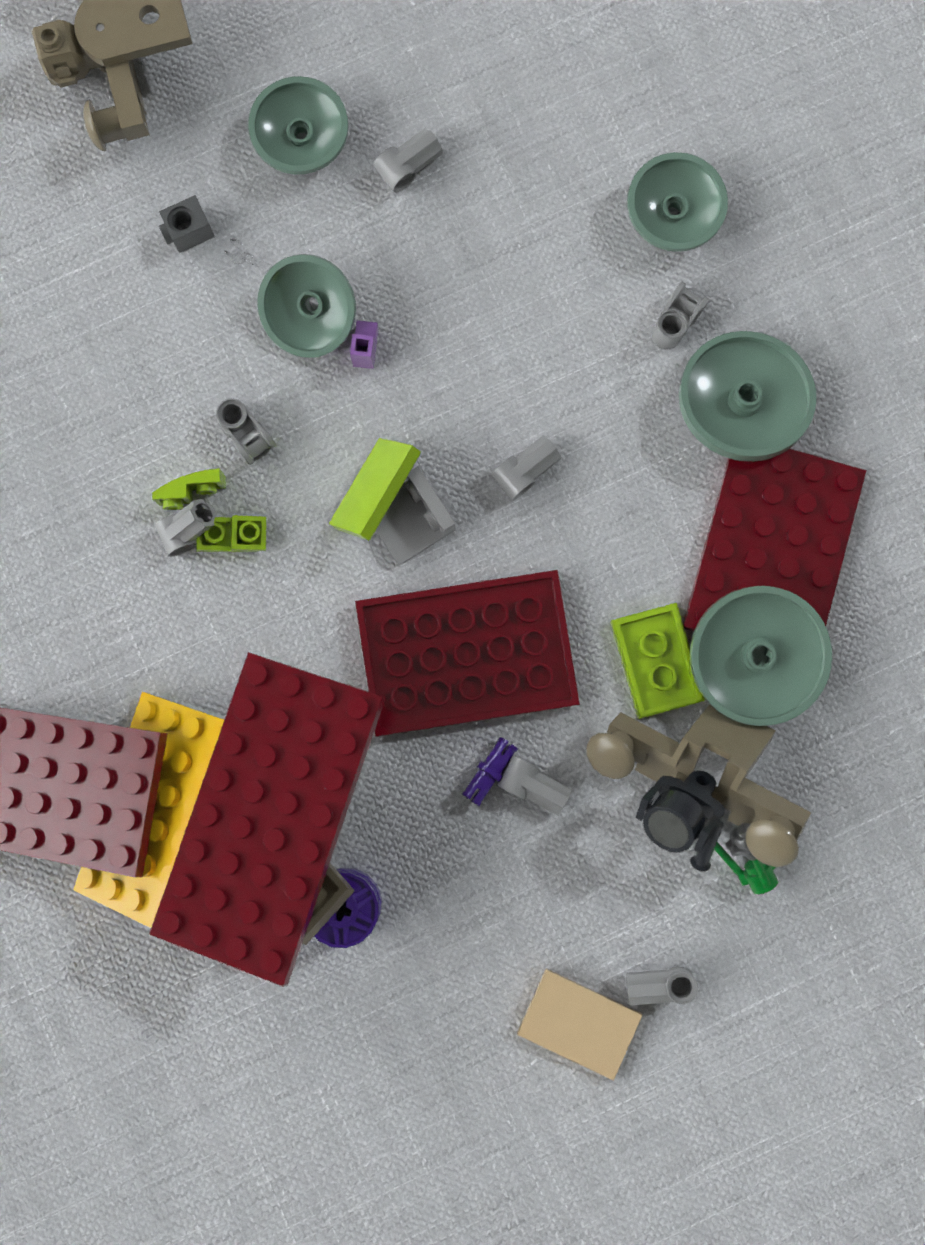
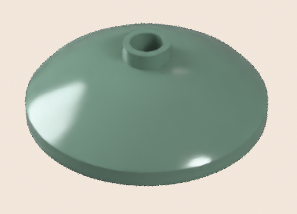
(293, 108)
(679, 183)
(287, 310)

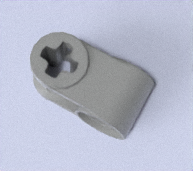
(680, 312)
(246, 434)

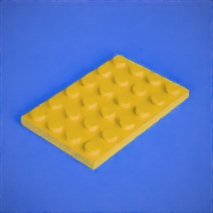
(184, 765)

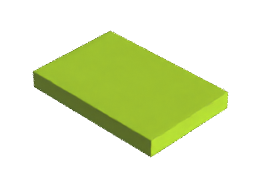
(374, 488)
(656, 660)

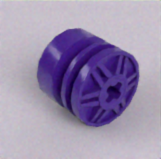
(364, 914)

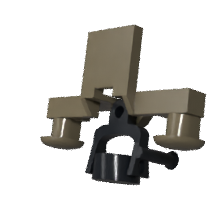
(682, 797)

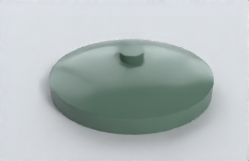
(747, 396)
(761, 655)

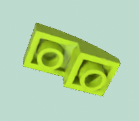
(180, 490)
(234, 535)

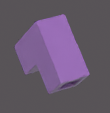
(364, 344)

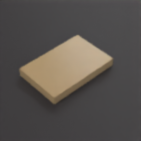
(579, 1024)

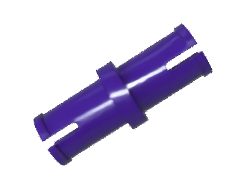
(489, 771)

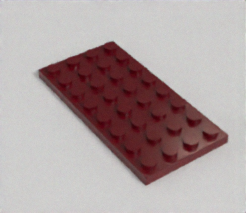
(267, 818)

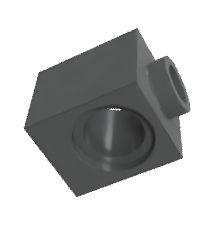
(184, 211)

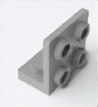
(414, 519)

